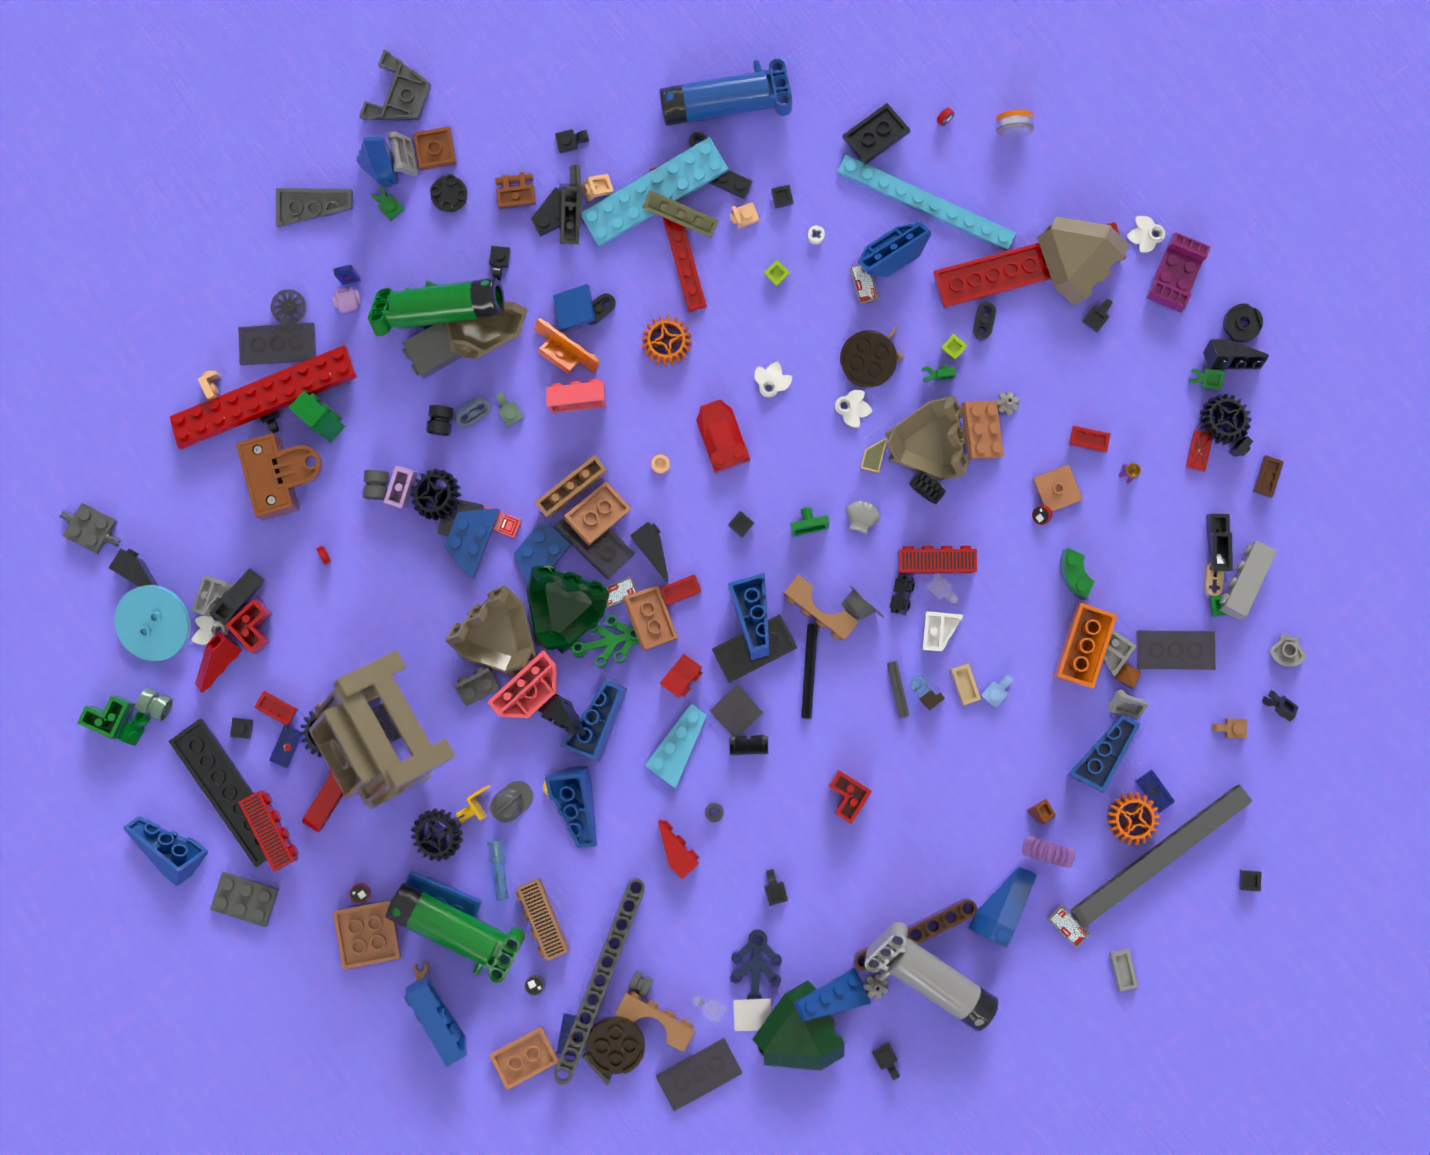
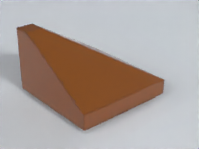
(1128, 675)
(1042, 811)

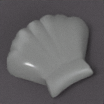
(862, 516)
(1287, 651)

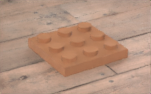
(366, 935)

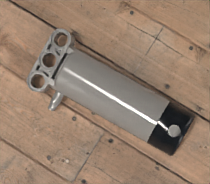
(930, 977)

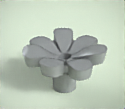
(1007, 403)
(872, 984)

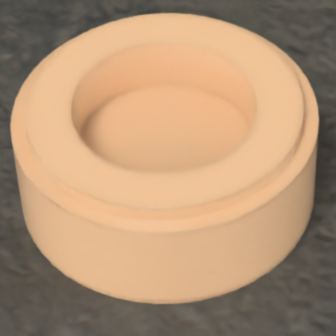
(660, 464)

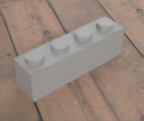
(1247, 580)

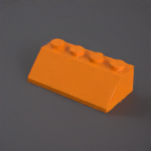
(1085, 645)

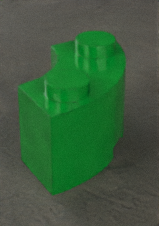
(1074, 573)

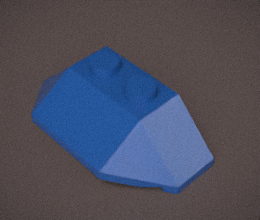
(894, 249)

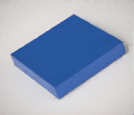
(574, 307)

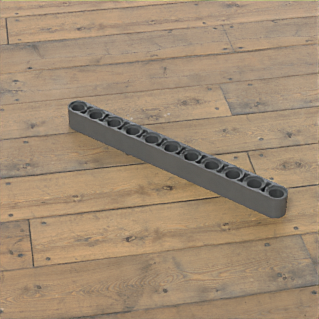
(1161, 855)
(593, 988)

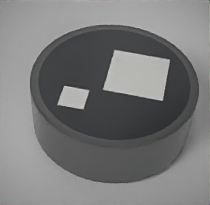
(534, 985)

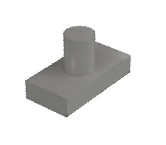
(1127, 705)

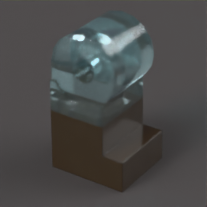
(920, 687)

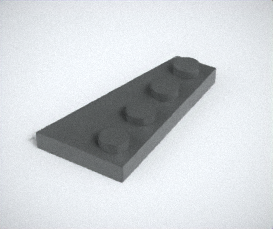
(299, 205)

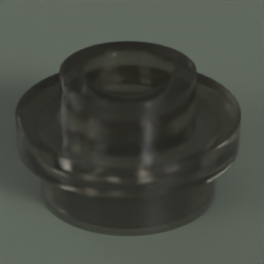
(718, 817)

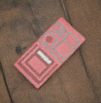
(506, 524)

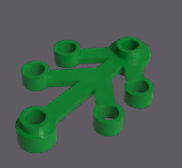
(610, 640)

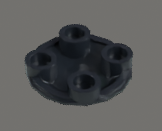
(448, 193)

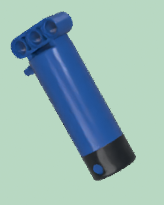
(728, 95)

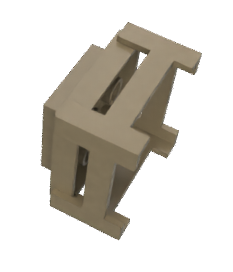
(357, 744)

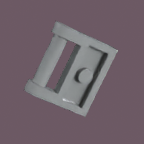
(403, 153)

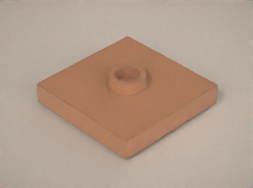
(1057, 488)

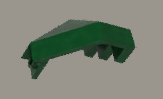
(563, 606)
(798, 1043)

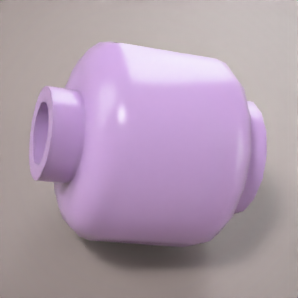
(346, 299)

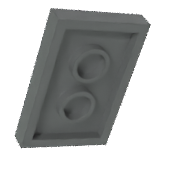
(244, 899)

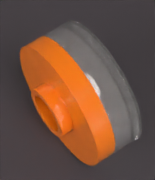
(1014, 123)

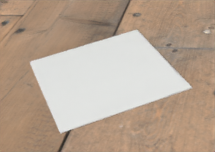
(750, 1013)

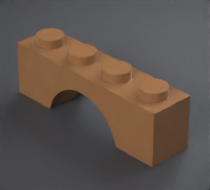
(801, 593)
(678, 1031)

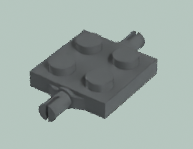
(90, 528)

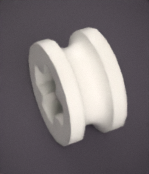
(815, 240)

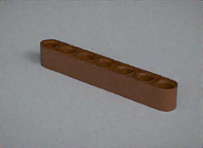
(942, 925)

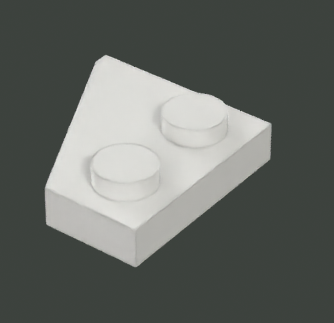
(938, 629)

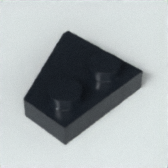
(547, 216)

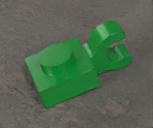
(942, 373)
(134, 730)

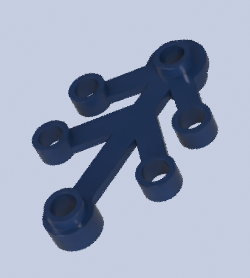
(756, 962)

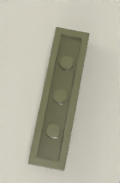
(680, 213)

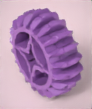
(1048, 852)

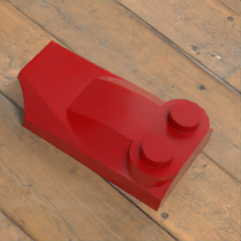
(721, 436)

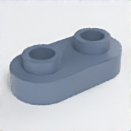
(472, 412)

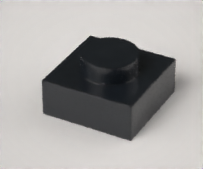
(782, 196)
(1241, 447)
(741, 524)
(241, 728)
(1250, 880)

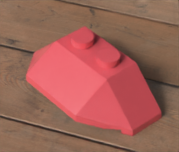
(528, 689)

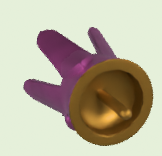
(1132, 470)

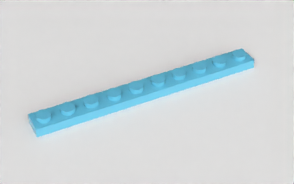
(926, 203)

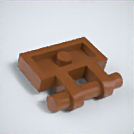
(518, 195)

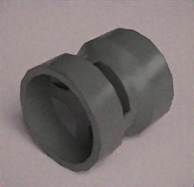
(640, 983)

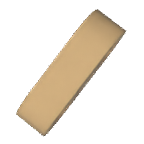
(1208, 581)

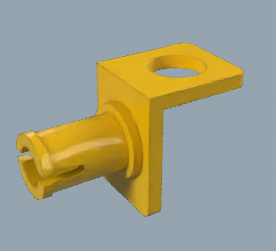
(473, 808)

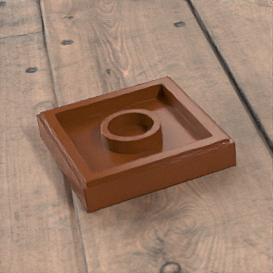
(434, 148)

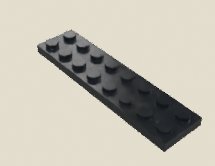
(219, 782)

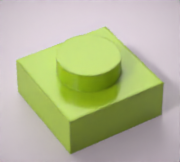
(776, 273)
(953, 347)

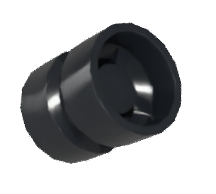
(439, 421)

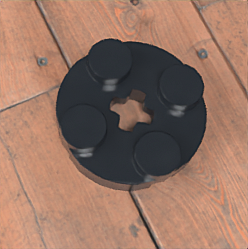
(1232, 320)

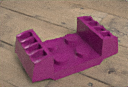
(1177, 272)

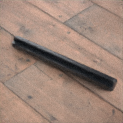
(809, 671)

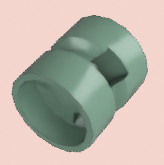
(152, 703)

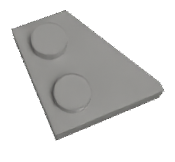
(209, 594)
(1117, 652)

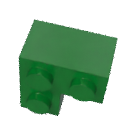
(317, 416)
(110, 720)

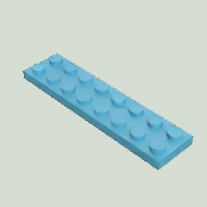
(672, 179)

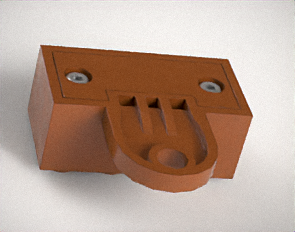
(274, 473)

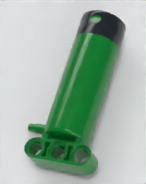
(435, 305)
(456, 931)

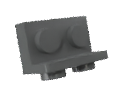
(477, 686)

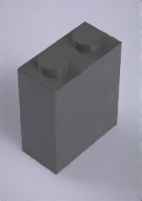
(430, 350)

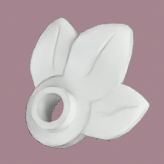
(1143, 234)
(773, 377)
(856, 408)
(207, 630)

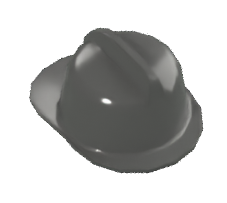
(857, 606)
(511, 801)

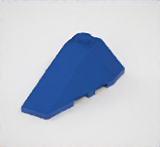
(377, 161)
(574, 799)
(170, 853)
(1002, 911)

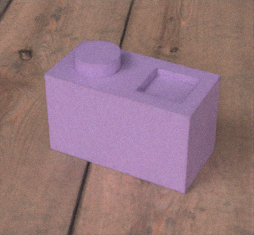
(400, 487)

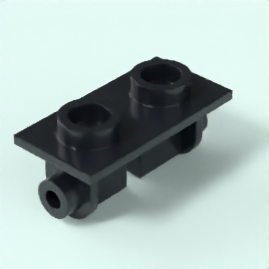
(905, 588)
(742, 746)

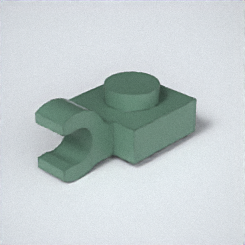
(509, 412)

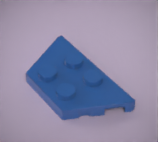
(470, 537)
(540, 548)

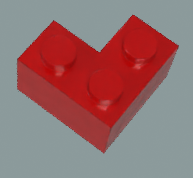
(246, 626)
(681, 675)
(854, 795)

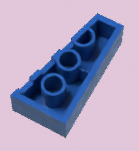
(750, 607)
(597, 722)
(1104, 757)
(436, 1021)

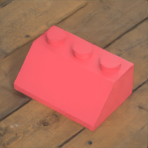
(576, 396)

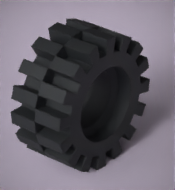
(927, 487)

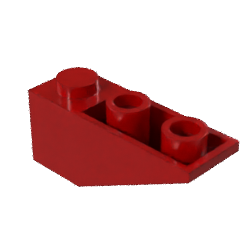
(217, 656)
(678, 856)

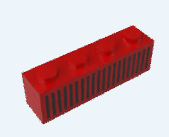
(937, 560)
(268, 830)

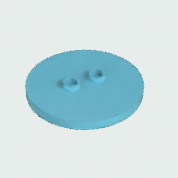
(152, 623)

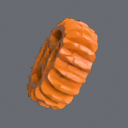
(674, 340)
(1137, 813)

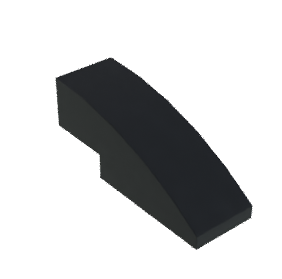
(1219, 542)

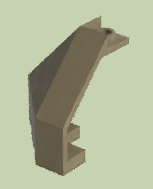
(1080, 255)
(482, 335)
(931, 440)
(495, 633)

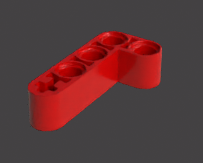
(323, 804)

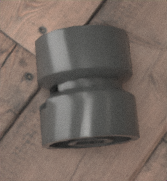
(375, 484)

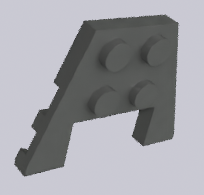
(405, 95)

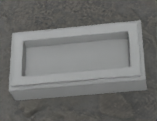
(1123, 970)

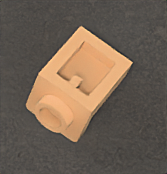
(597, 186)
(744, 215)
(209, 388)

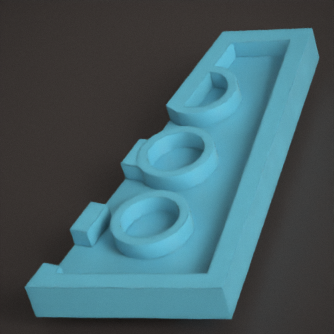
(676, 748)

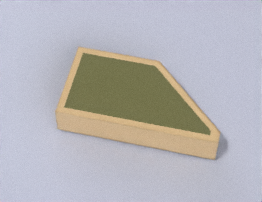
(873, 456)

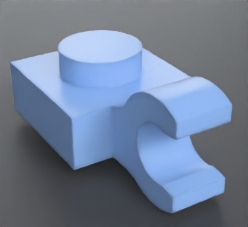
(996, 692)

